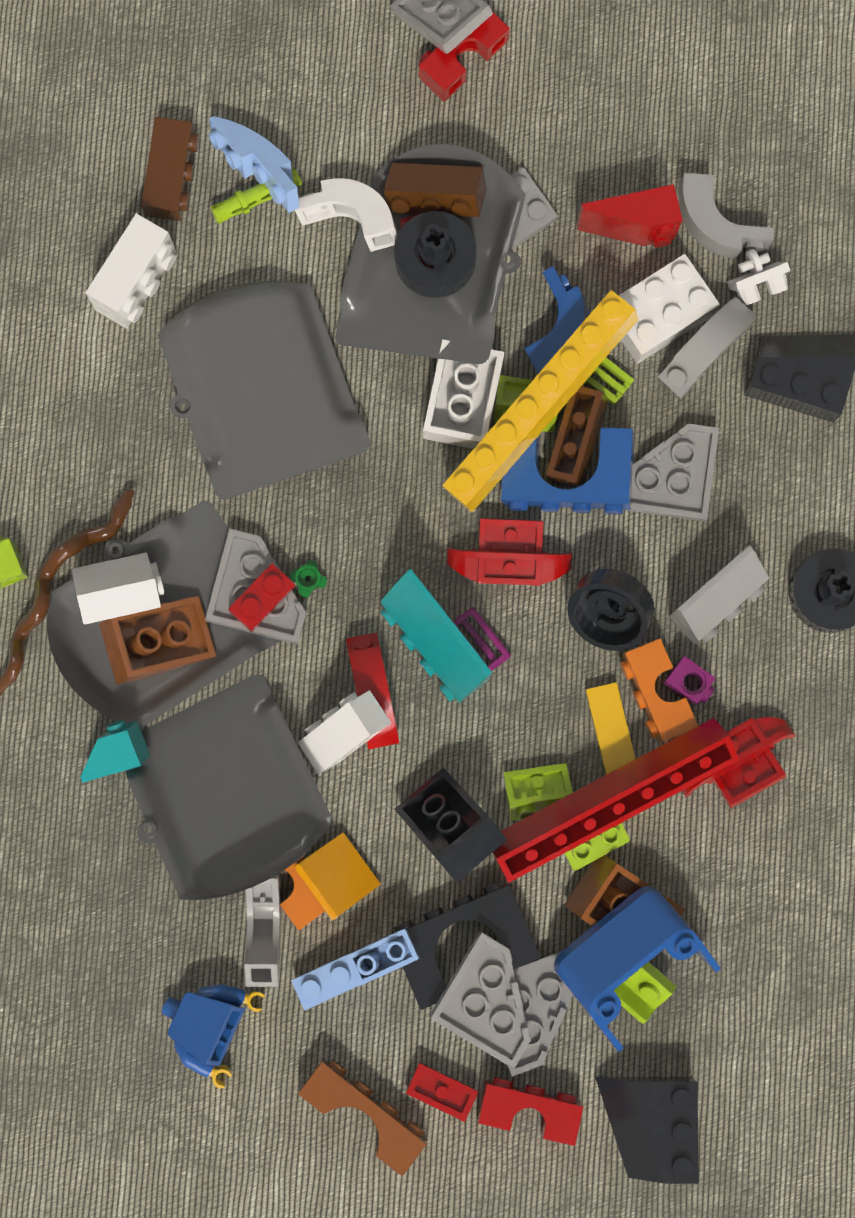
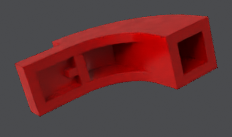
(370, 675)

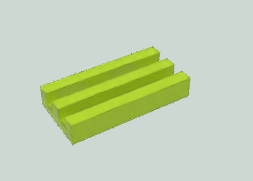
(616, 371)

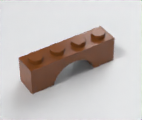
(331, 1089)

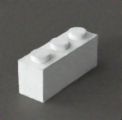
(343, 730)

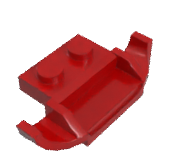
(510, 555)
(756, 764)

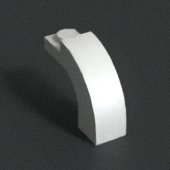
(355, 201)

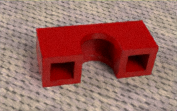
(444, 72)
(503, 1101)

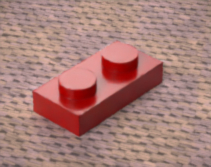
(261, 597)
(442, 1092)

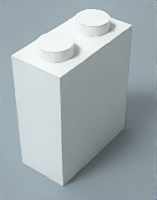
(117, 587)

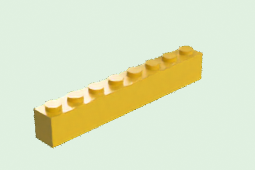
(541, 401)

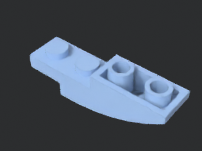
(257, 156)
(355, 968)

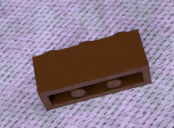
(169, 169)
(435, 188)
(577, 438)

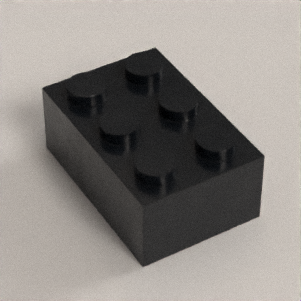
(450, 824)

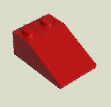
(635, 218)

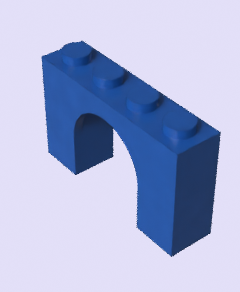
(606, 490)

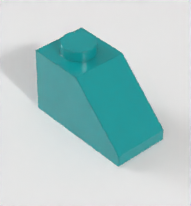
(116, 750)

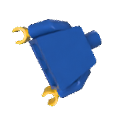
(205, 1026)

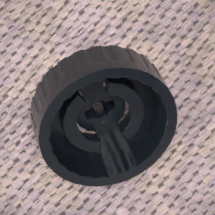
(421, 236)
(611, 594)
(803, 595)

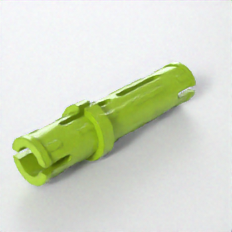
(245, 200)

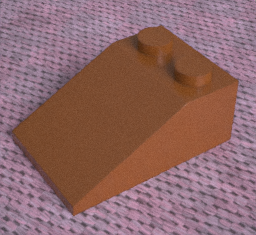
(157, 640)
(603, 889)

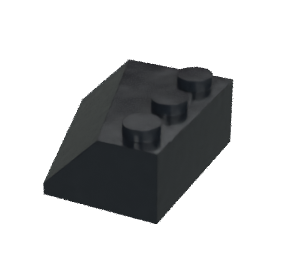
(804, 373)
(654, 1126)

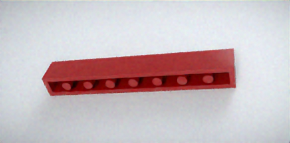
(614, 798)

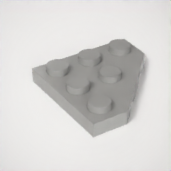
(677, 475)
(241, 564)
(485, 1002)
(544, 1007)

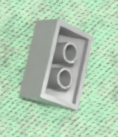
(721, 597)

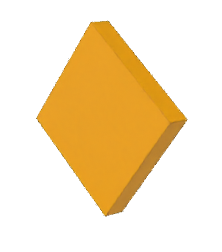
(337, 876)

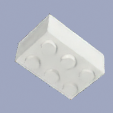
(132, 271)
(667, 307)
(462, 400)

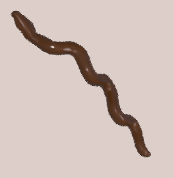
(44, 579)

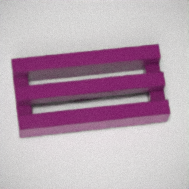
(462, 619)

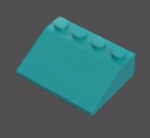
(435, 638)

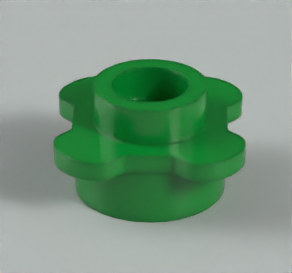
(309, 569)

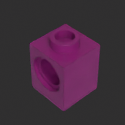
(675, 680)

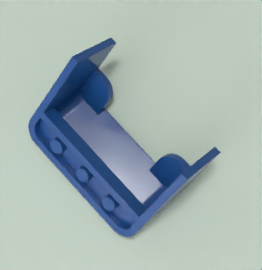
(619, 948)

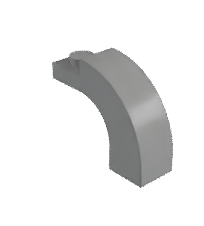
(708, 224)
(707, 346)
(263, 934)

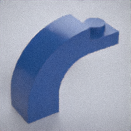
(572, 313)

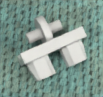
(772, 274)

